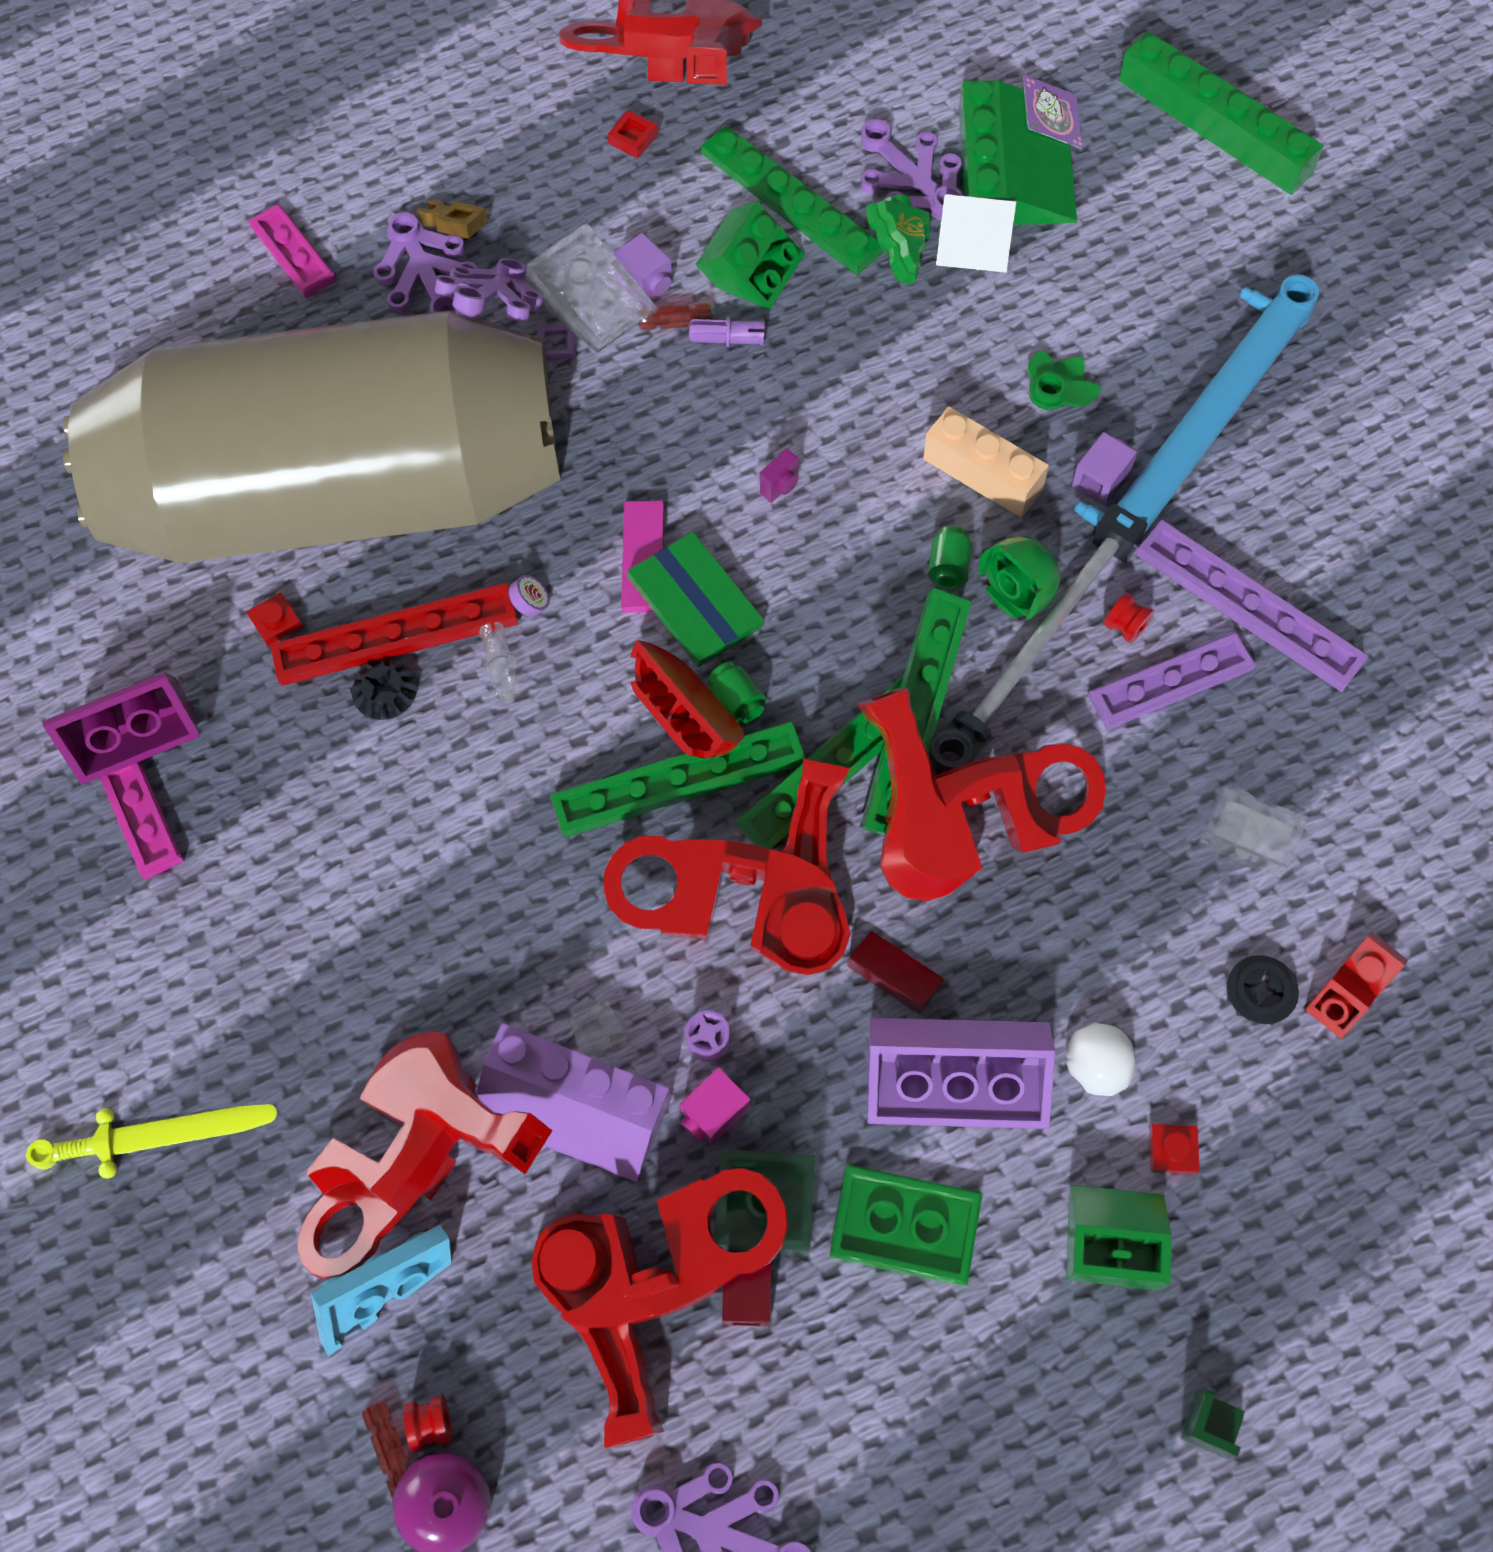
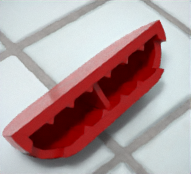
(683, 703)

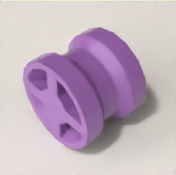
(704, 1027)

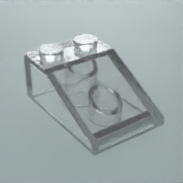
(588, 289)

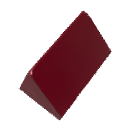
(895, 972)

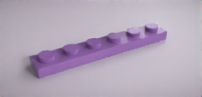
(1252, 605)

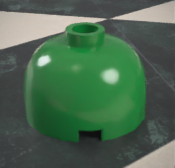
(1020, 575)

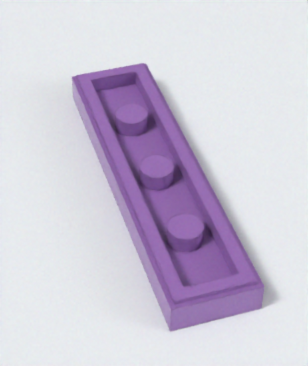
(1171, 680)

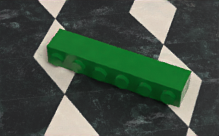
(1220, 112)

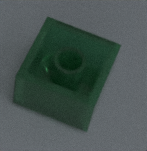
(742, 1216)

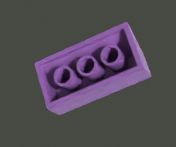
(960, 1073)
(589, 1105)

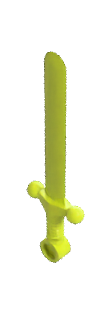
(148, 1135)

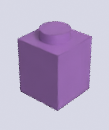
(646, 265)
(1104, 468)

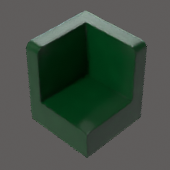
(1213, 1425)

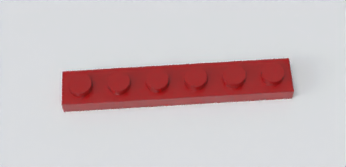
(391, 634)

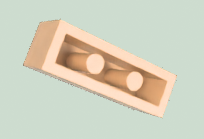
(985, 462)

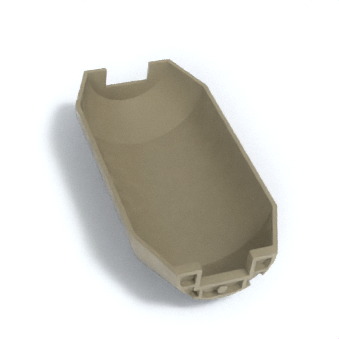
(313, 437)

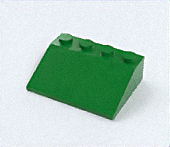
(1010, 160)

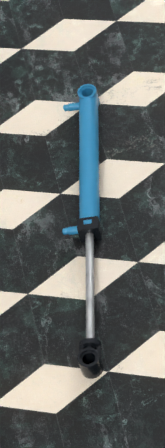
(1124, 524)

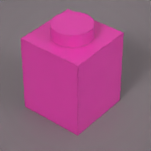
(714, 1107)

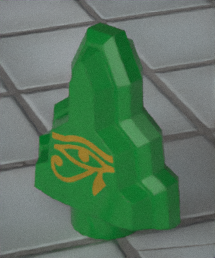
(901, 234)

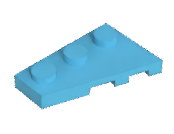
(363, 1292)

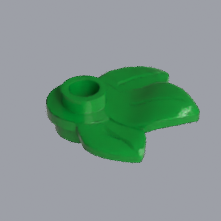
(1061, 380)

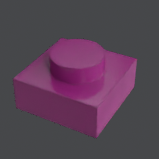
(779, 476)

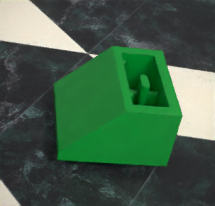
(750, 256)
(1118, 1238)

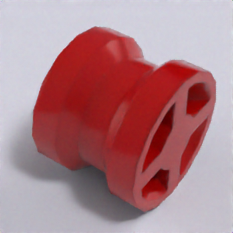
(1129, 617)
(427, 1423)

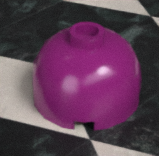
(441, 1503)

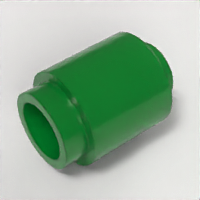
(950, 557)
(737, 692)

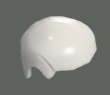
(1101, 1059)

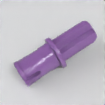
(726, 331)

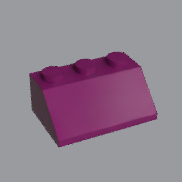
(124, 727)

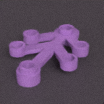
(911, 176)
(420, 263)
(476, 286)
(710, 1529)

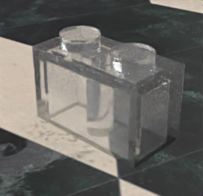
(1252, 832)

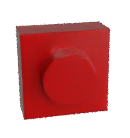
(632, 134)
(274, 619)
(1174, 1149)

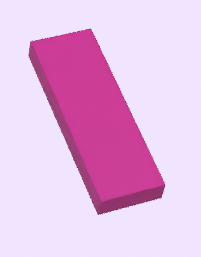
(292, 250)
(641, 539)
(142, 820)

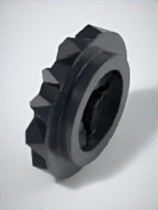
(387, 704)
(1279, 981)

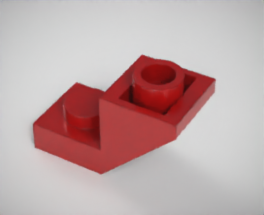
(1356, 985)

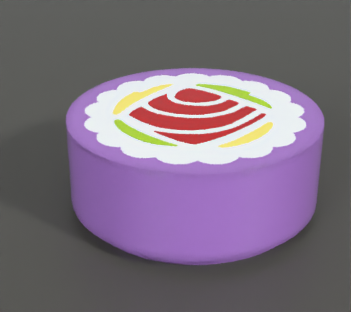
(528, 595)

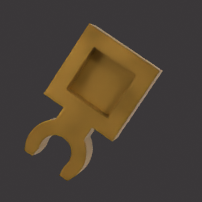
(456, 219)

